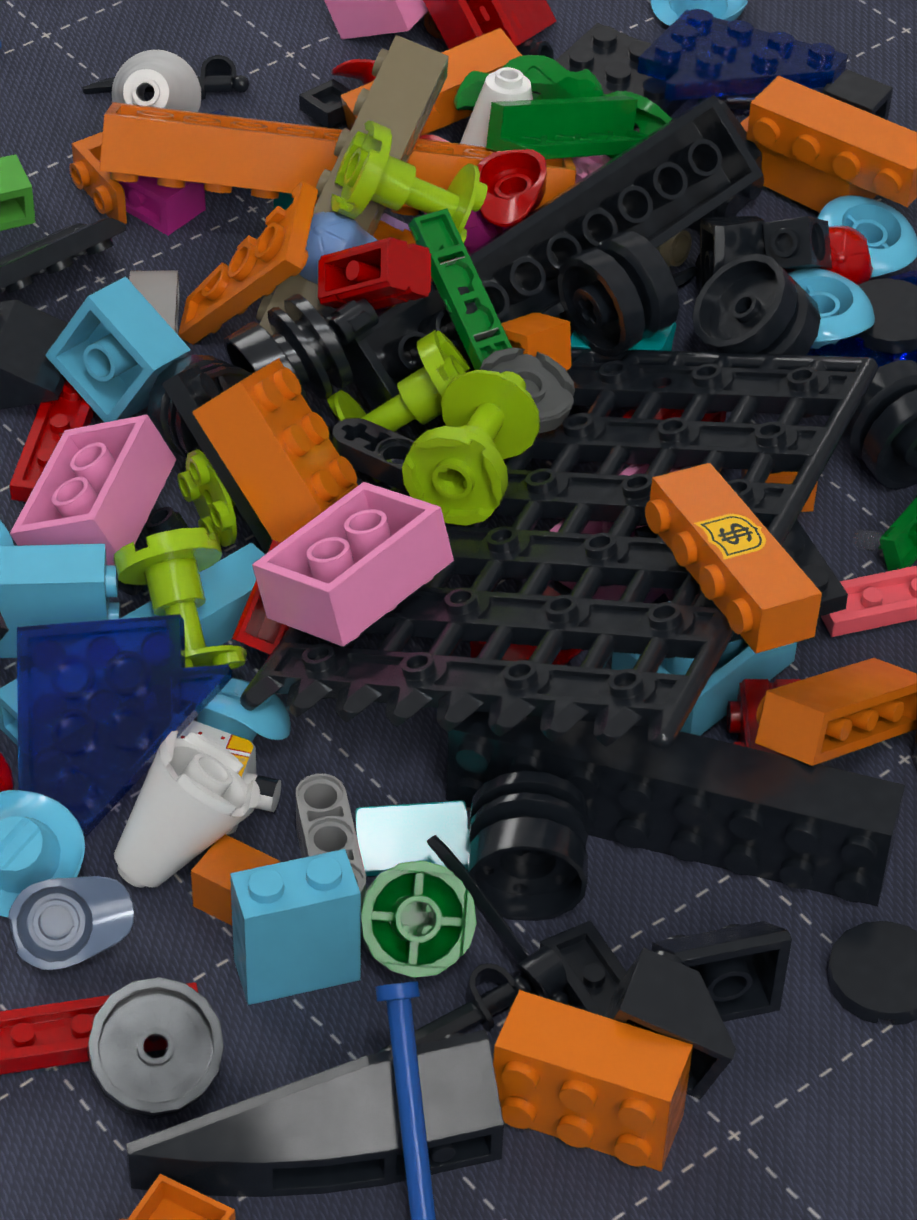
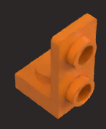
(85, 173)

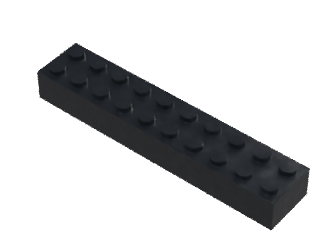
(646, 189)

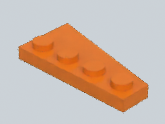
(254, 268)

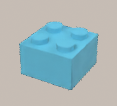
(116, 350)

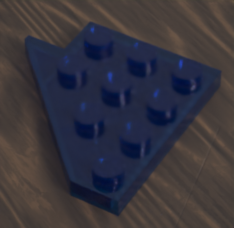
(725, 58)
(101, 704)

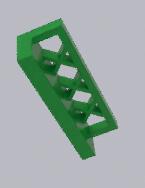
(565, 126)

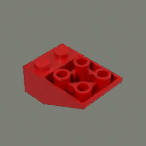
(469, 19)

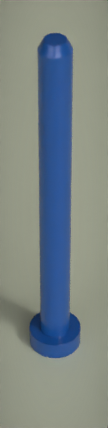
(409, 1096)

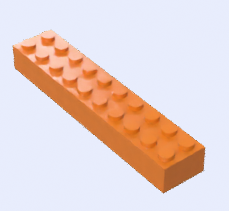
(261, 153)

